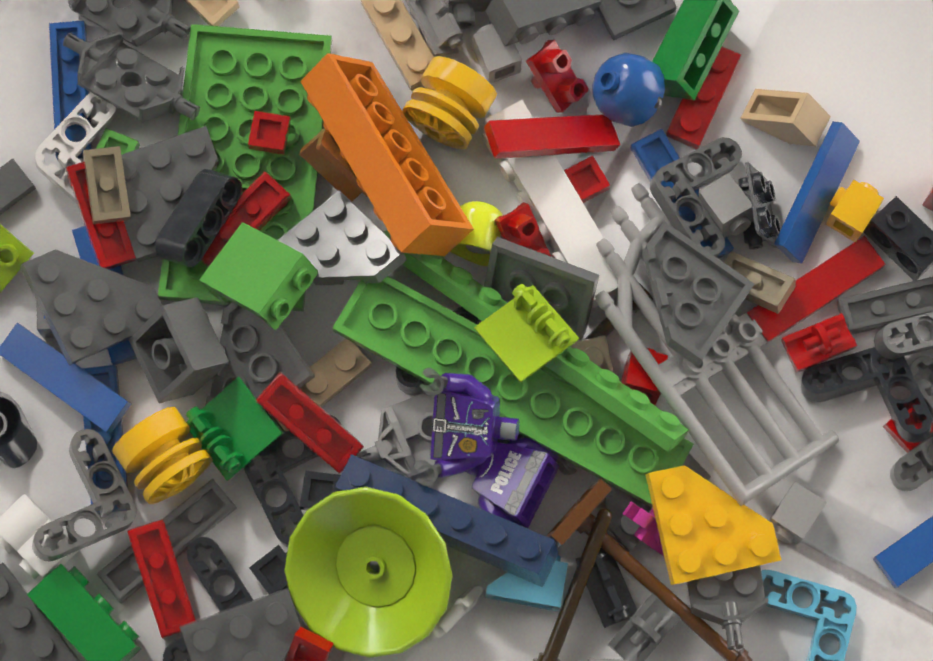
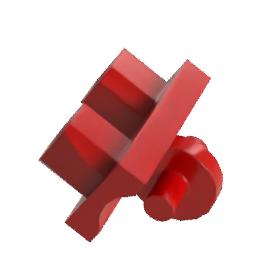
(555, 76)
(522, 229)
(818, 342)

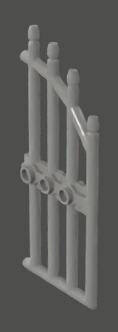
(680, 375)

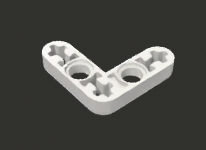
(70, 150)

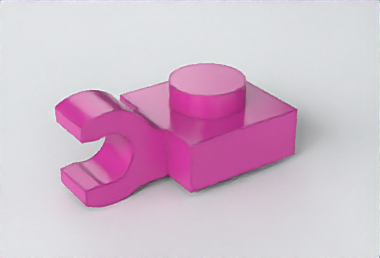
(647, 528)

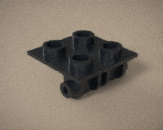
(761, 194)

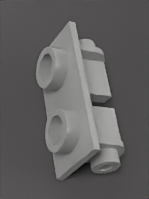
(440, 32)

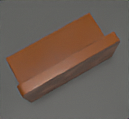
(325, 158)

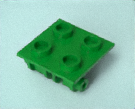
(233, 428)

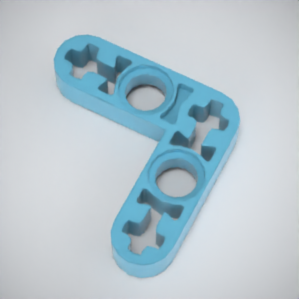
(825, 622)

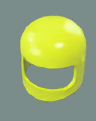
(485, 231)

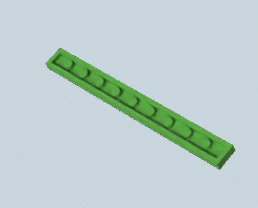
(571, 364)

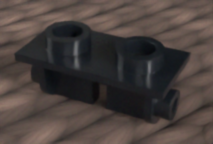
(609, 591)

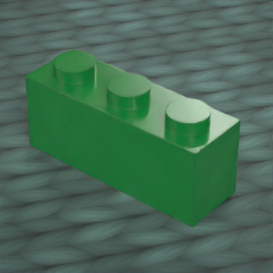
(693, 45)
(84, 618)

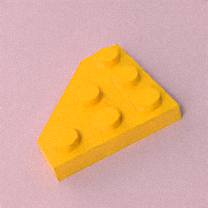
(706, 528)

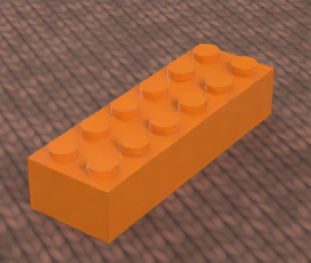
(386, 156)

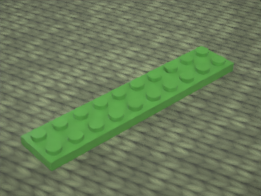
(551, 411)

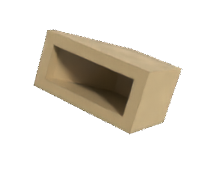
(787, 116)

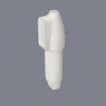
(457, 611)

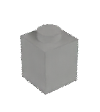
(493, 56)
(727, 205)
(796, 514)

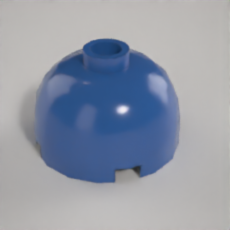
(628, 89)

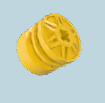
(449, 102)
(159, 450)

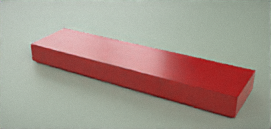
(551, 136)
(820, 288)

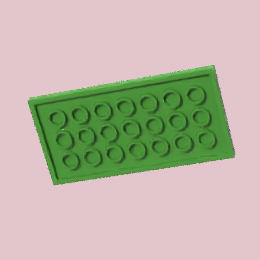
(229, 78)

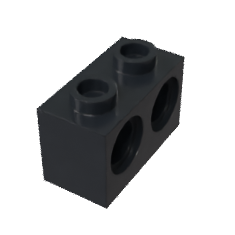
(903, 238)

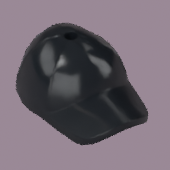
(16, 435)

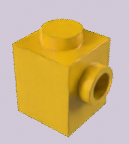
(854, 209)

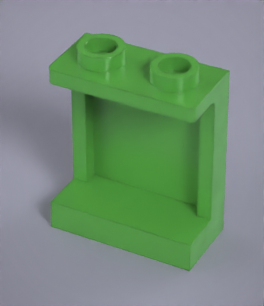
(259, 275)

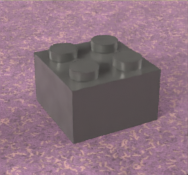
(178, 350)

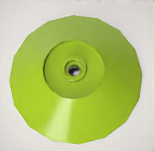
(341, 593)

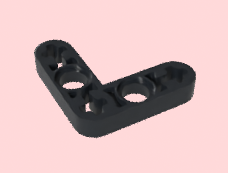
(873, 375)
(279, 464)
(237, 597)

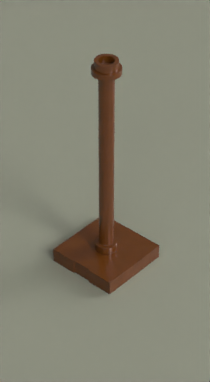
(581, 519)

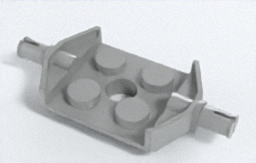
(401, 435)

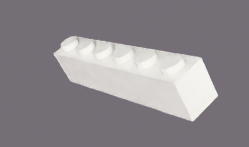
(556, 207)

